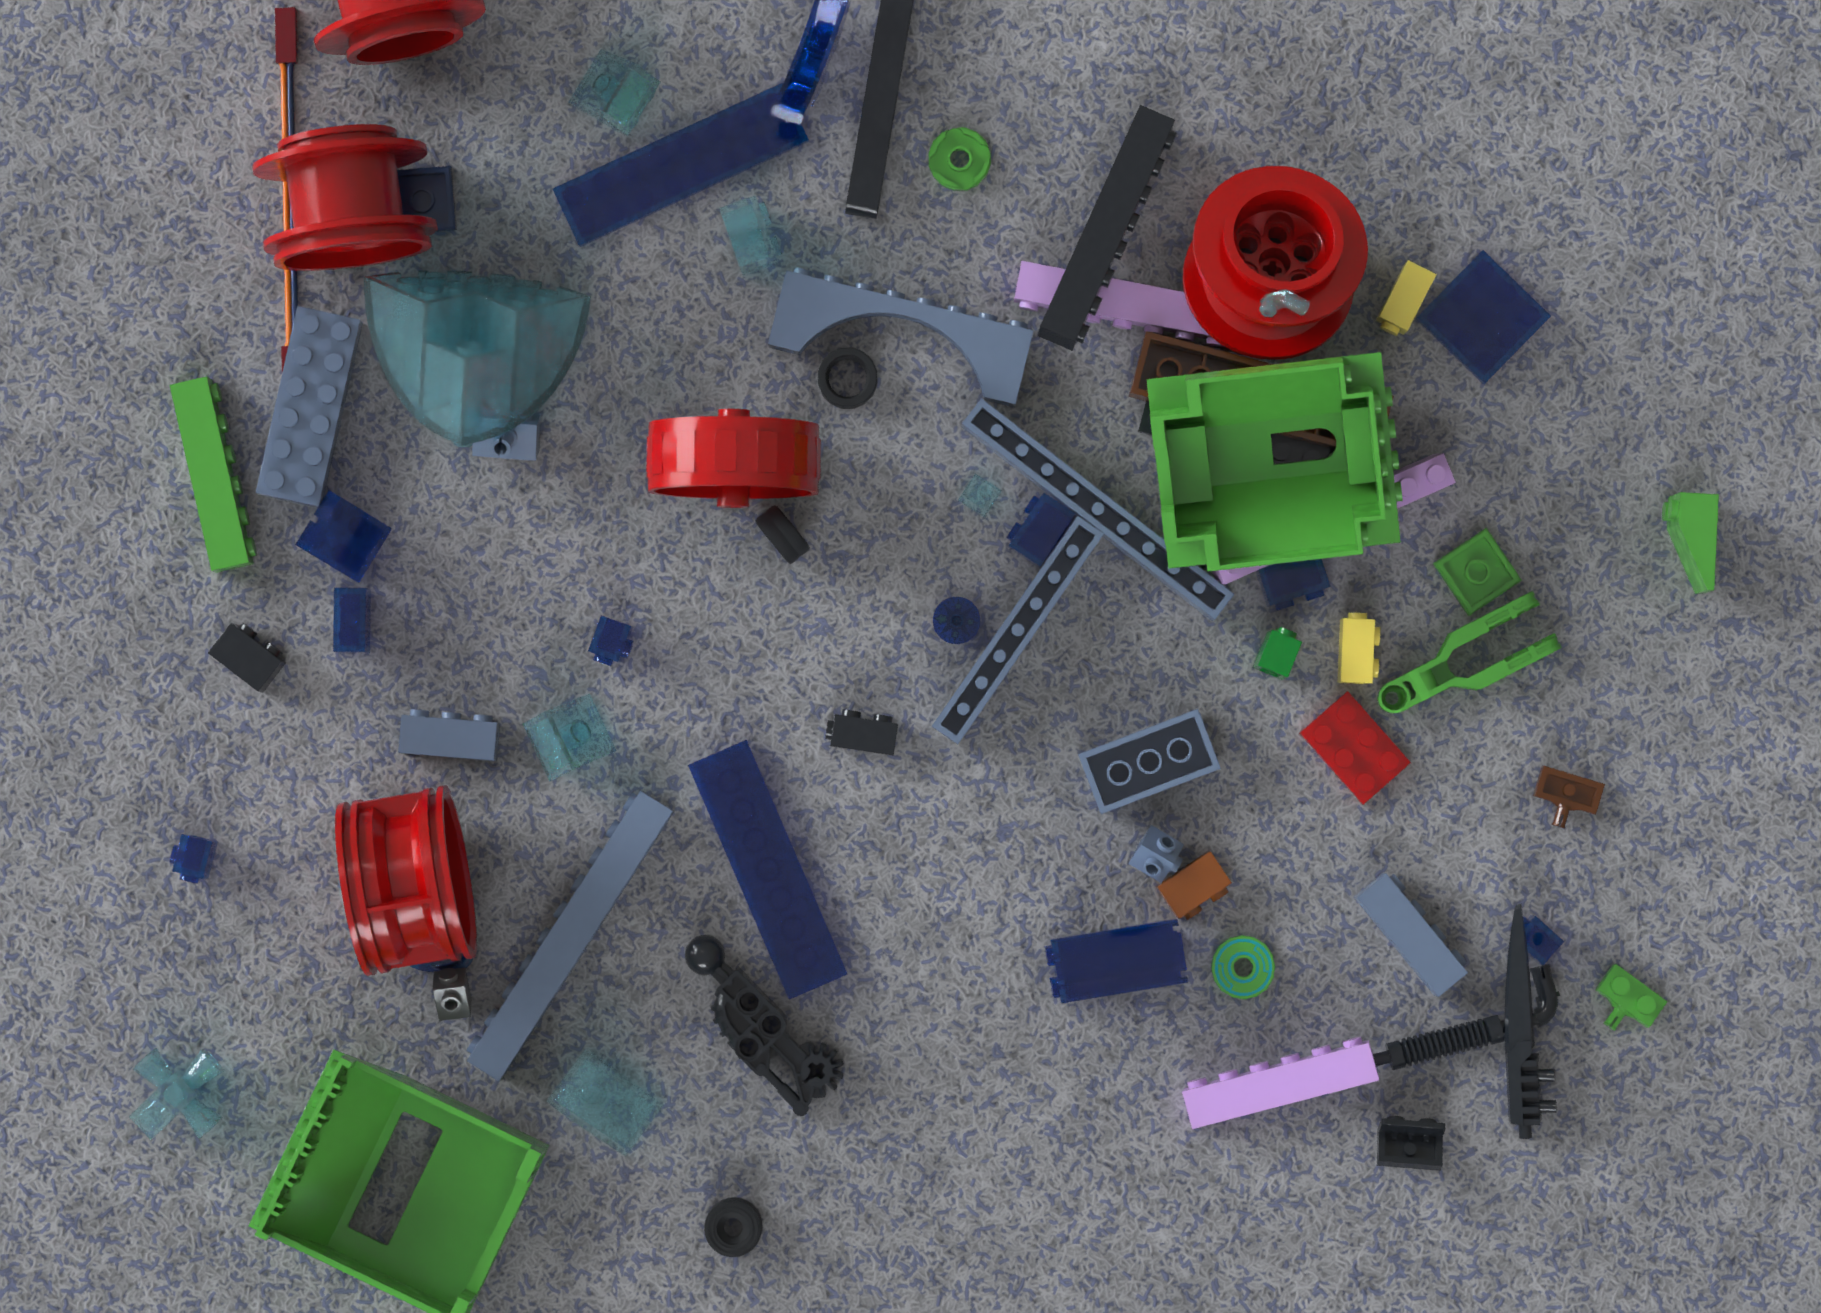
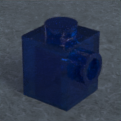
(611, 641)
(193, 857)
(1540, 940)

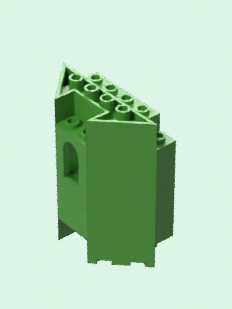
(1218, 473)

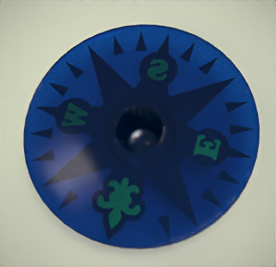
(956, 620)

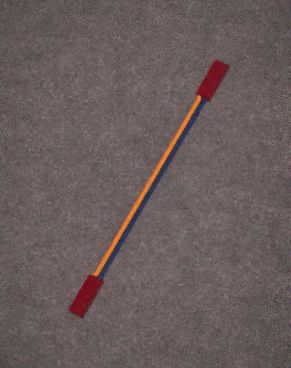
(287, 54)

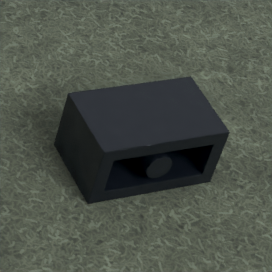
(247, 656)

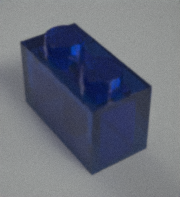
(1040, 530)
(1292, 580)
(352, 620)

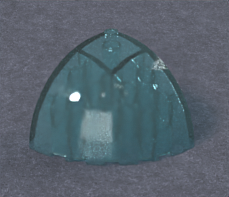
(472, 349)

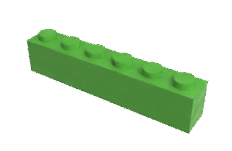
(212, 474)

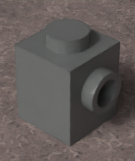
(452, 993)

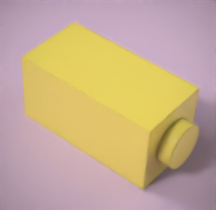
(1405, 298)
(1356, 649)

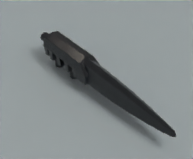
(1521, 1064)

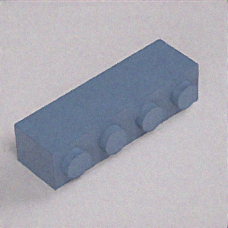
(1410, 934)

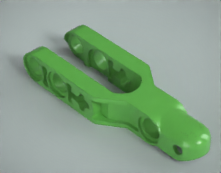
(1435, 674)

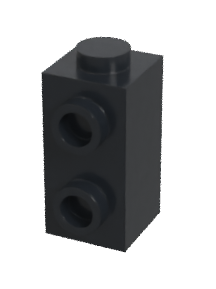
(862, 734)

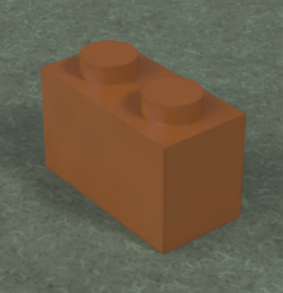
(1194, 885)

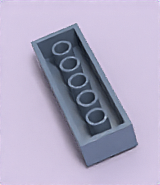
(309, 407)

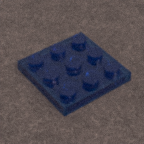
(1483, 317)

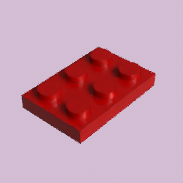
(1355, 747)

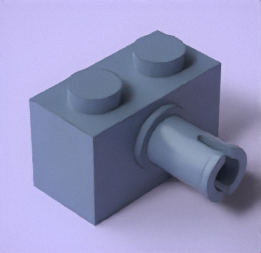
(518, 443)

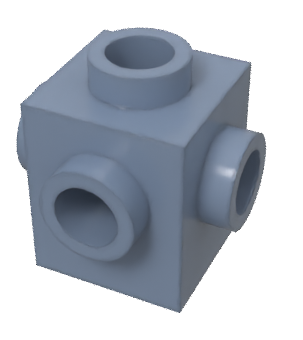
(1157, 854)

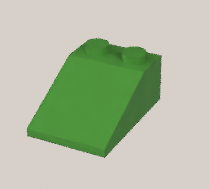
(1693, 530)

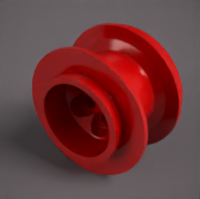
(396, 29)
(345, 198)
(1227, 284)

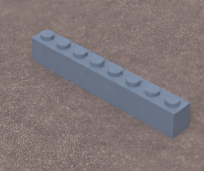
(1017, 630)

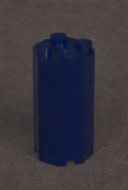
(1116, 961)

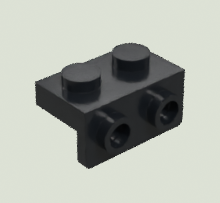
(1410, 1143)

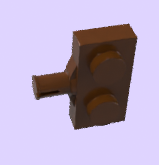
(1568, 793)

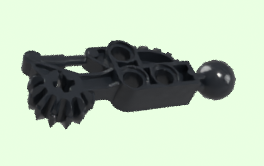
(705, 957)

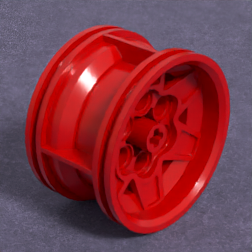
(405, 880)

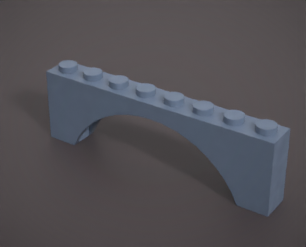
(816, 305)

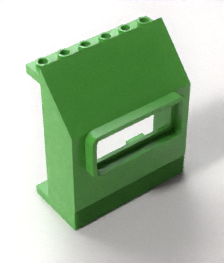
(454, 1213)

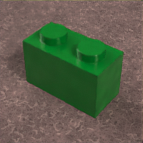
(1278, 653)

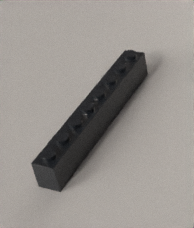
(1106, 228)

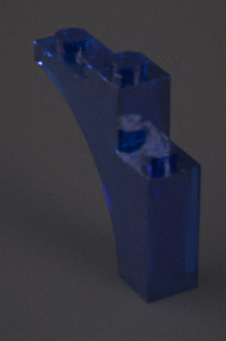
(811, 60)

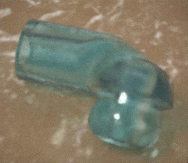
(1280, 299)

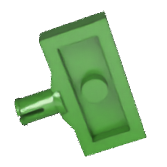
(1629, 998)

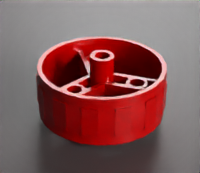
(733, 458)

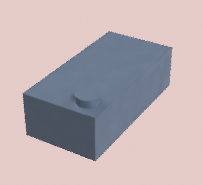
(1149, 761)

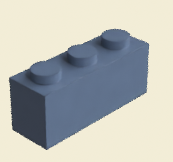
(449, 736)

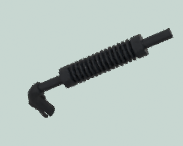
(1472, 1034)

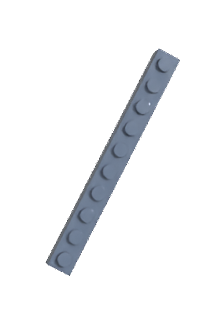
(1094, 507)
(569, 936)

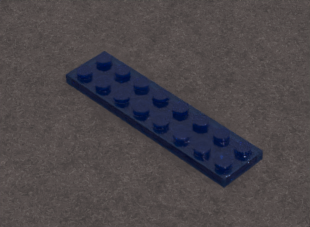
(676, 167)
(767, 869)

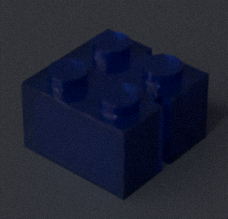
(344, 536)

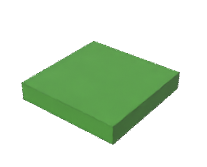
(1477, 572)

